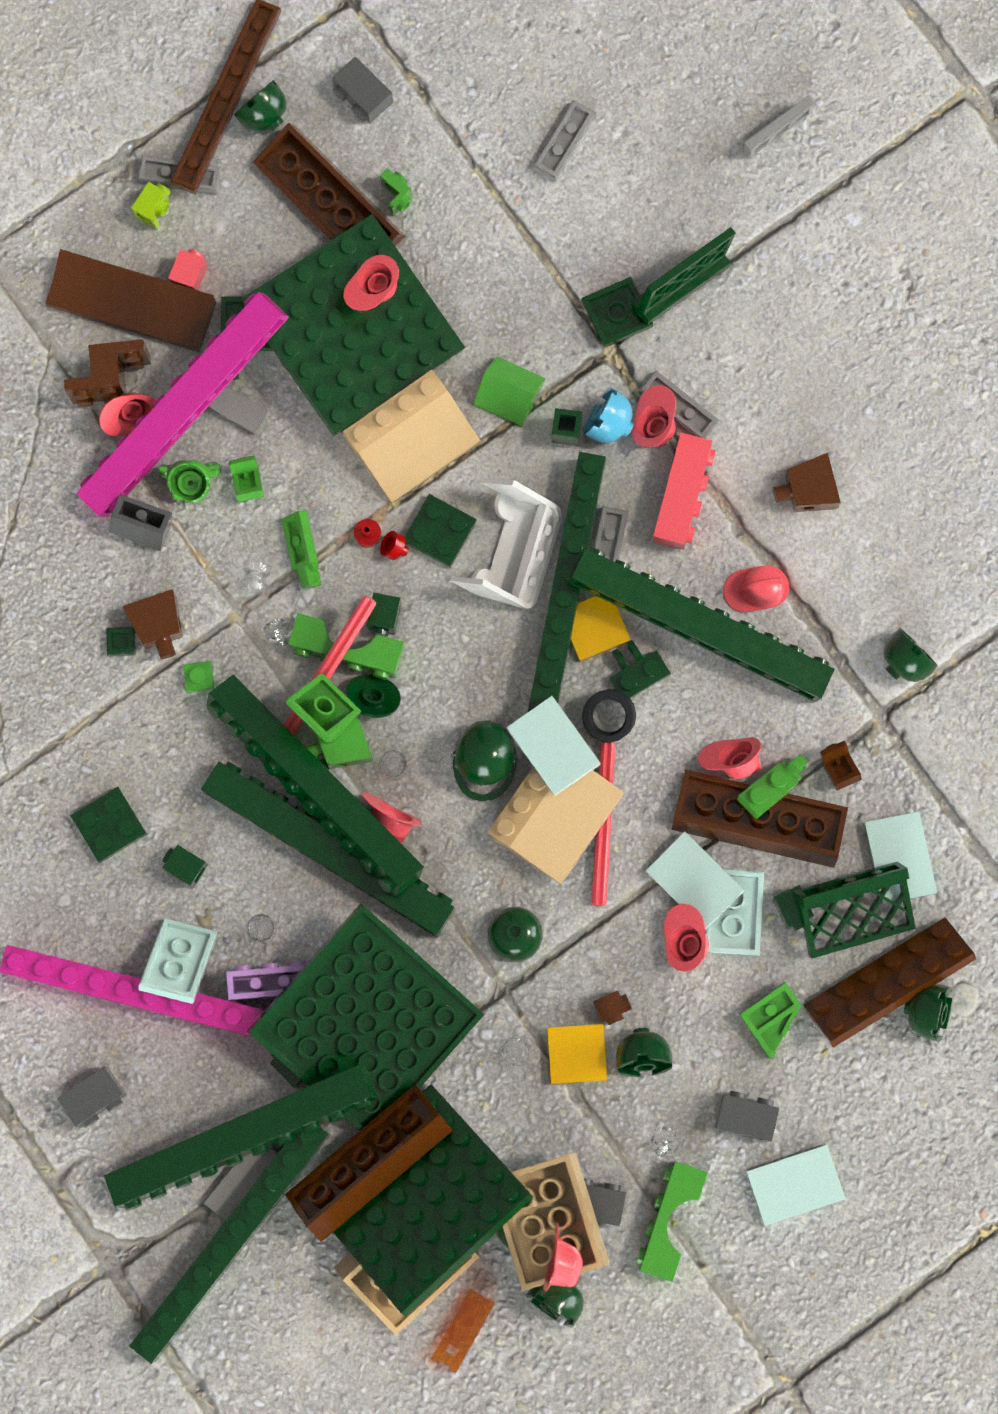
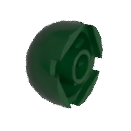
(263, 109)
(906, 658)
(515, 934)
(929, 1011)
(642, 1053)
(558, 1302)

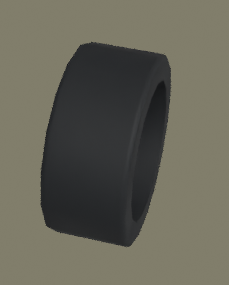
(591, 727)

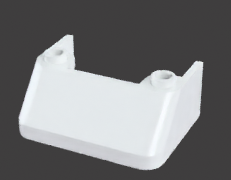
(522, 549)

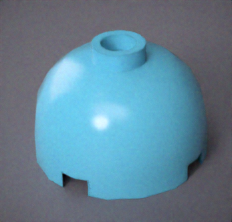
(609, 418)

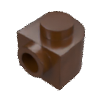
(612, 1007)

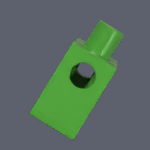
(346, 750)

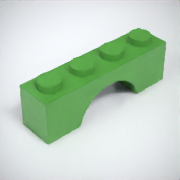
(379, 656)
(683, 1185)

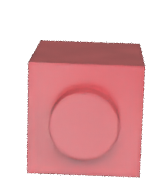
(188, 269)

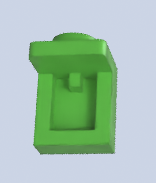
(397, 186)
(246, 478)

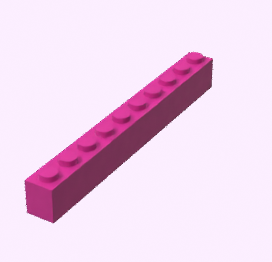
(182, 404)
(125, 990)

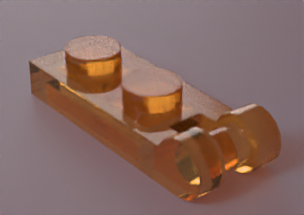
(463, 1329)

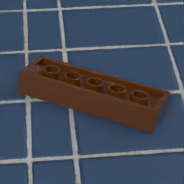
(318, 185)
(130, 300)
(790, 828)
(368, 1163)

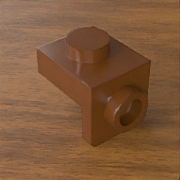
(839, 765)

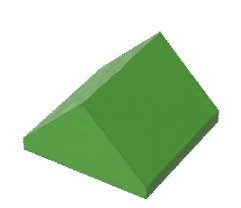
(508, 391)
(324, 708)

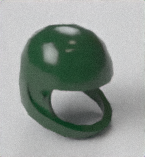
(484, 757)

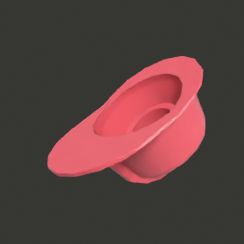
(372, 283)
(122, 412)
(655, 417)
(756, 588)
(735, 757)
(394, 820)
(685, 937)
(563, 1265)

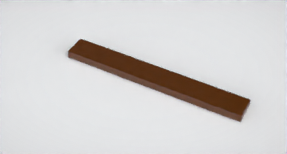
(225, 96)

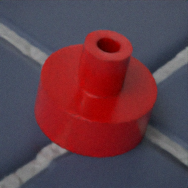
(370, 538)
(393, 546)

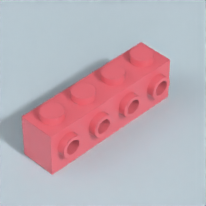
(682, 491)

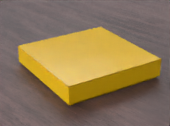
(597, 628)
(577, 1054)

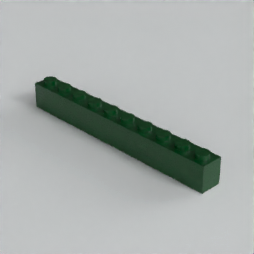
(565, 596)
(701, 625)
(314, 786)
(308, 837)
(241, 1137)
(227, 1244)

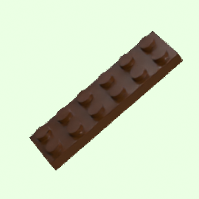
(889, 982)

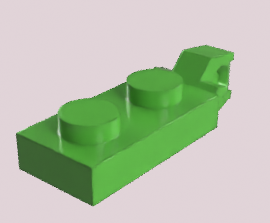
(301, 548)
(772, 786)

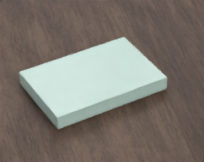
(553, 746)
(902, 841)
(695, 879)
(739, 926)
(178, 961)
(795, 1185)

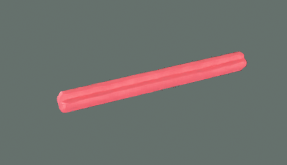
(338, 651)
(602, 838)

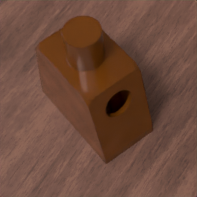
(810, 486)
(157, 622)

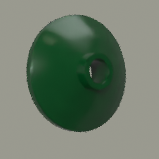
(373, 696)

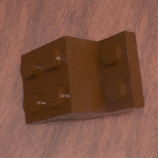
(107, 371)

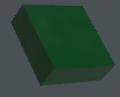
(120, 641)

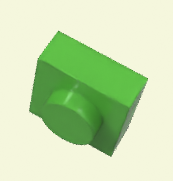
(198, 677)

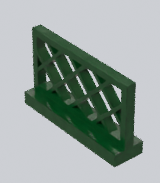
(684, 278)
(855, 886)

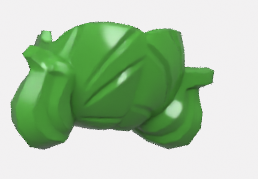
(182, 472)

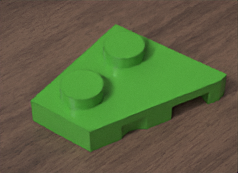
(771, 1017)

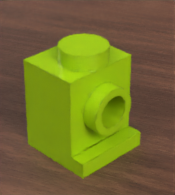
(152, 204)

